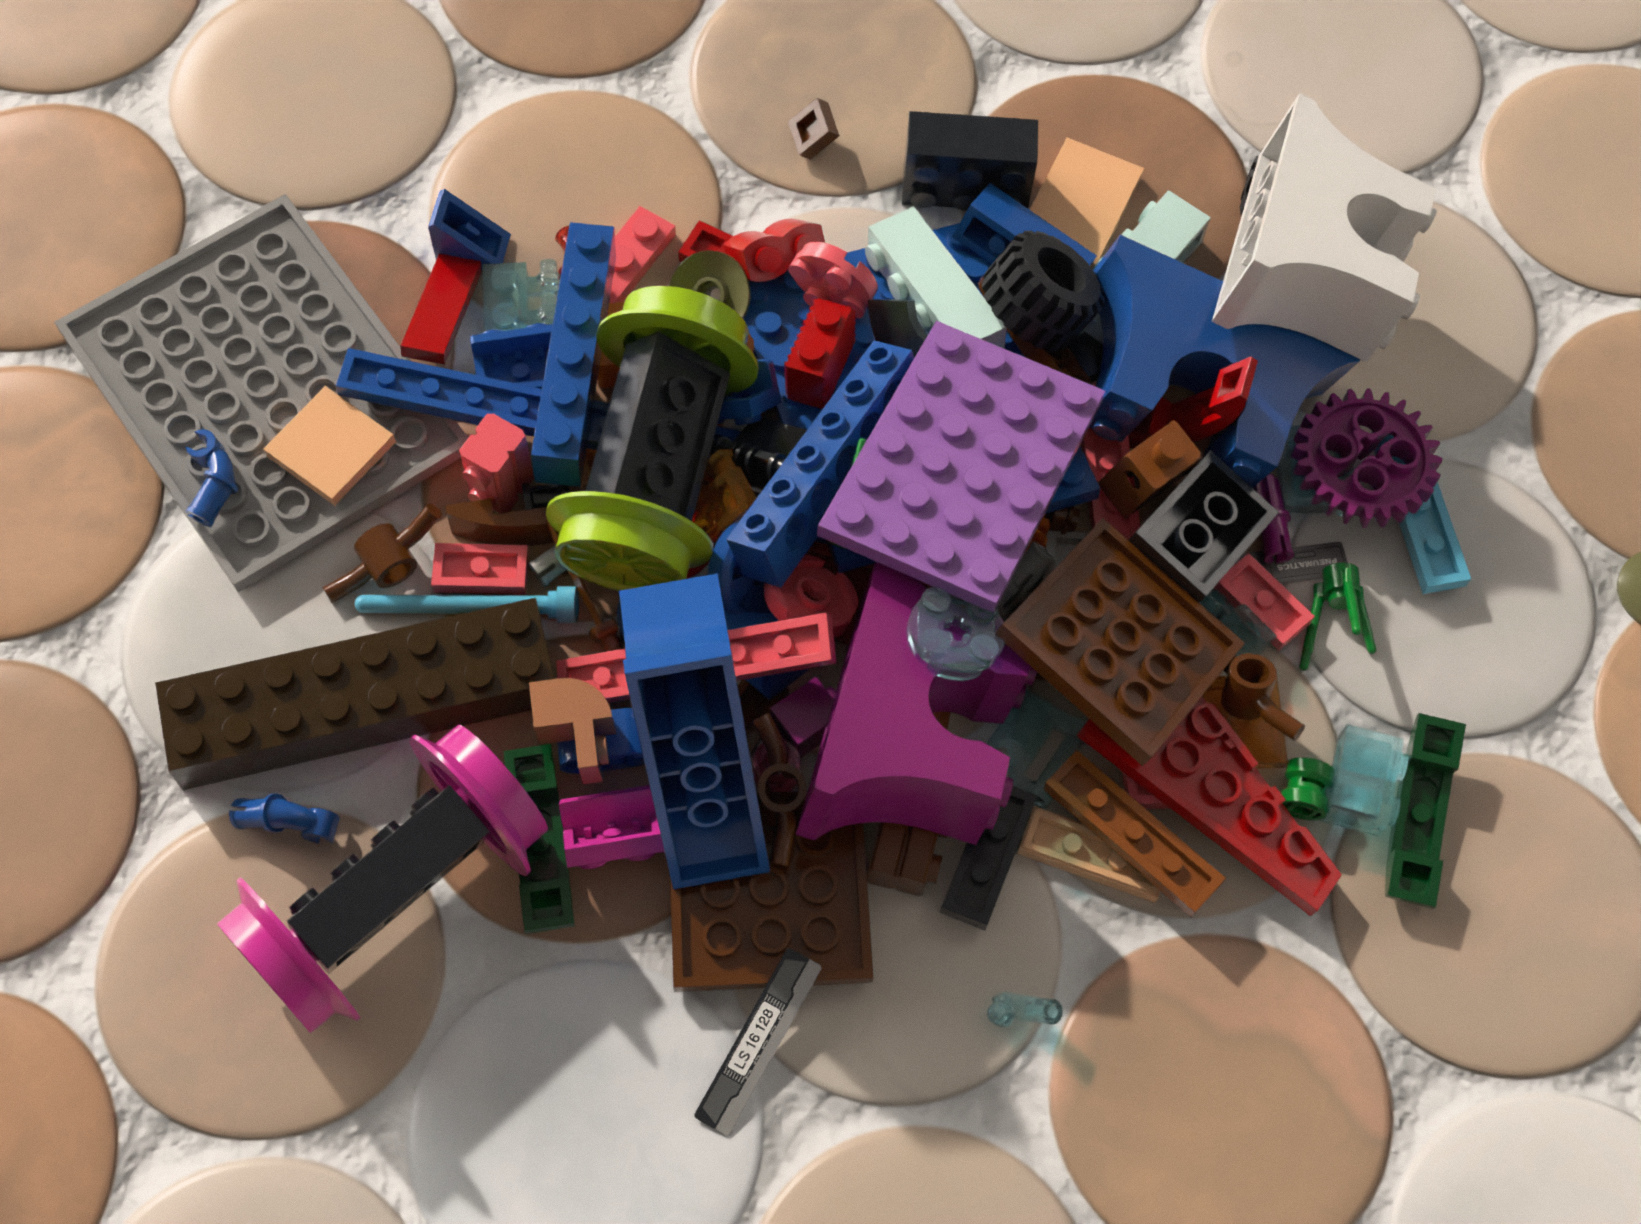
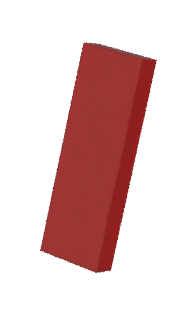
(441, 309)

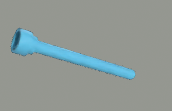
(557, 604)

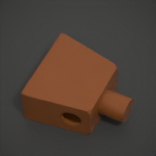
(1156, 463)

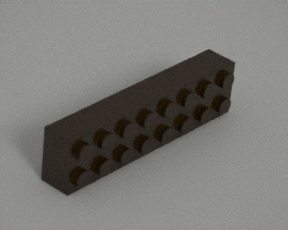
(352, 694)

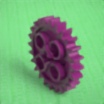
(1395, 485)

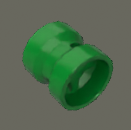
(1307, 788)

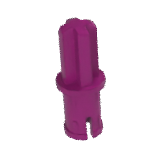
(1276, 535)

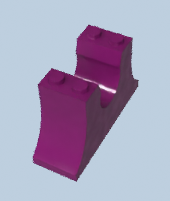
(884, 746)

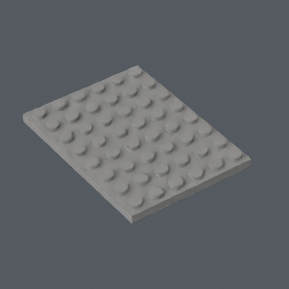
(238, 346)

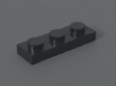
(987, 863)

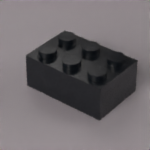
(959, 155)
(1203, 526)

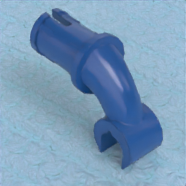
(218, 481)
(277, 814)

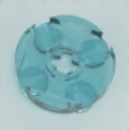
(947, 656)

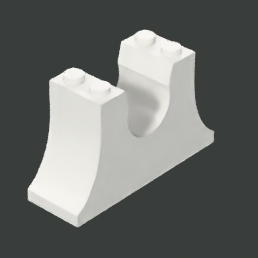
(1325, 239)

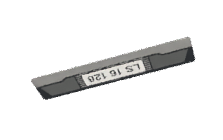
(757, 1041)

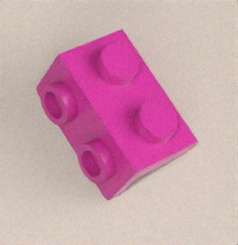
(610, 827)

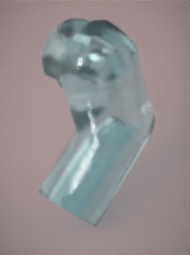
(1024, 1008)

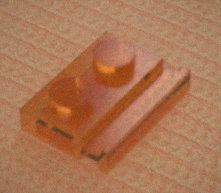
(722, 496)

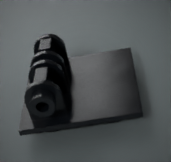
(760, 449)

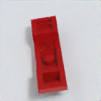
(1206, 411)

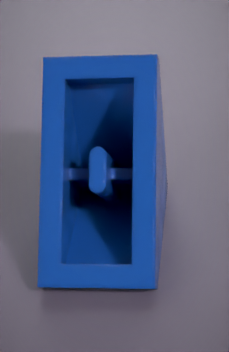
(465, 232)

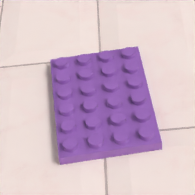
(962, 465)

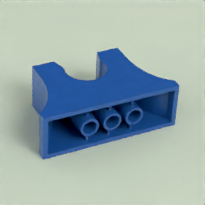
(1164, 335)
(692, 730)

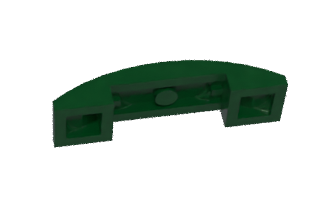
(1424, 795)
(547, 888)

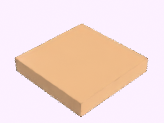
(329, 445)

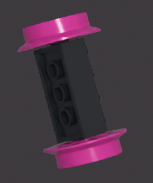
(475, 806)

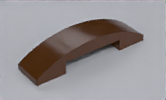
(480, 524)

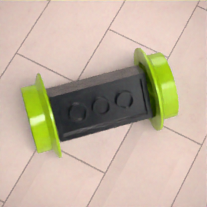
(638, 509)

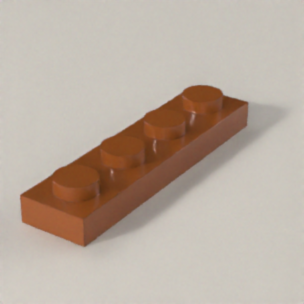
(1134, 833)

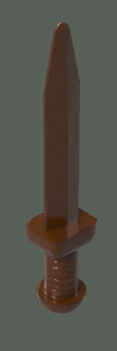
(603, 632)

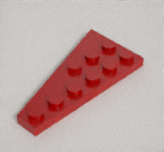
(1215, 787)

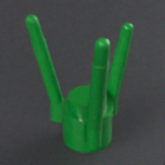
(1343, 592)

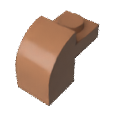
(574, 711)

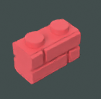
(496, 462)

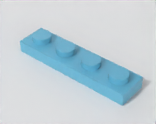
(1433, 543)

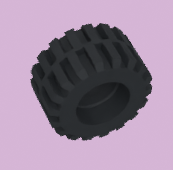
(1043, 290)

